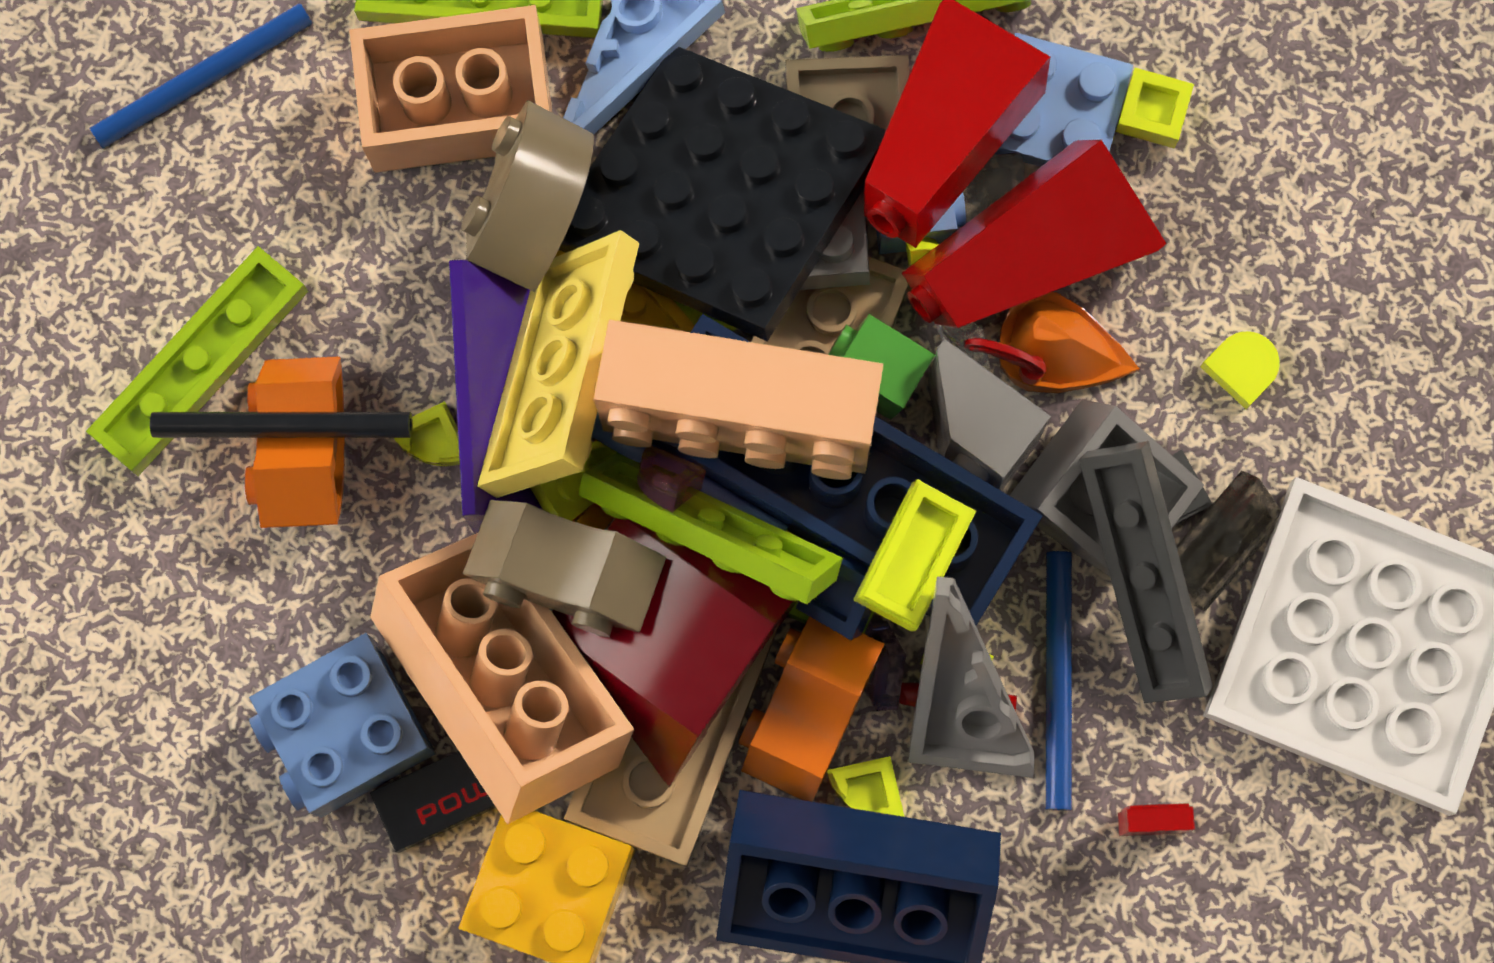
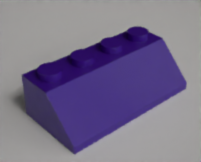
(485, 331)

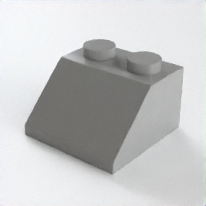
(981, 418)
(1057, 485)

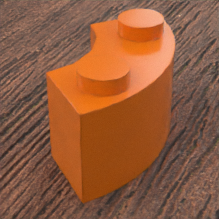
(297, 477)
(809, 708)

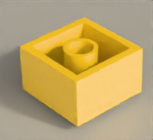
(547, 888)

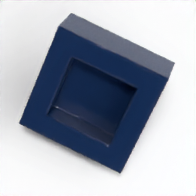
(836, 604)

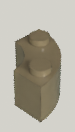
(529, 196)
(564, 567)

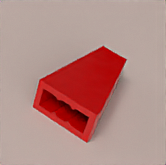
(952, 117)
(1040, 236)

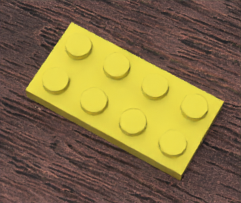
(555, 365)

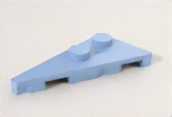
(630, 50)

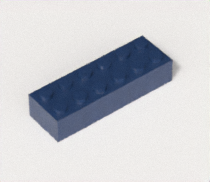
(859, 510)

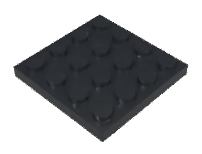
(725, 188)

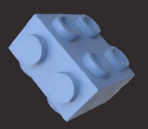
(339, 727)

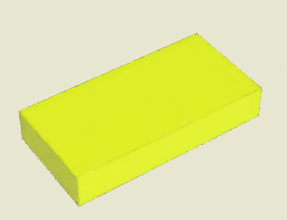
(913, 555)

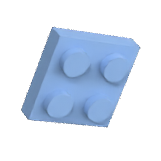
(1079, 103)

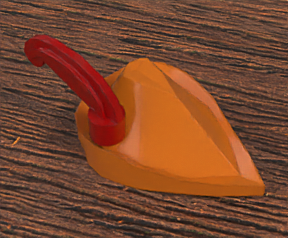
(1055, 347)

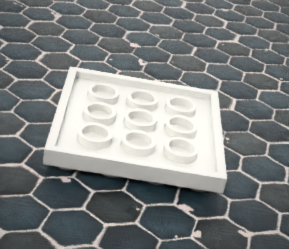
(1365, 648)

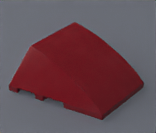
(689, 652)

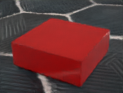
(1156, 819)

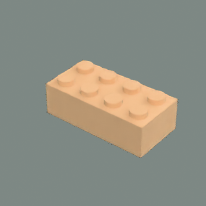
(737, 399)
(500, 682)

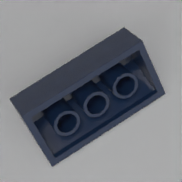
(856, 883)

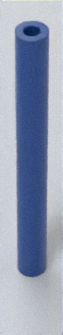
(201, 75)
(1059, 680)

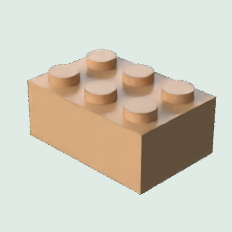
(445, 85)

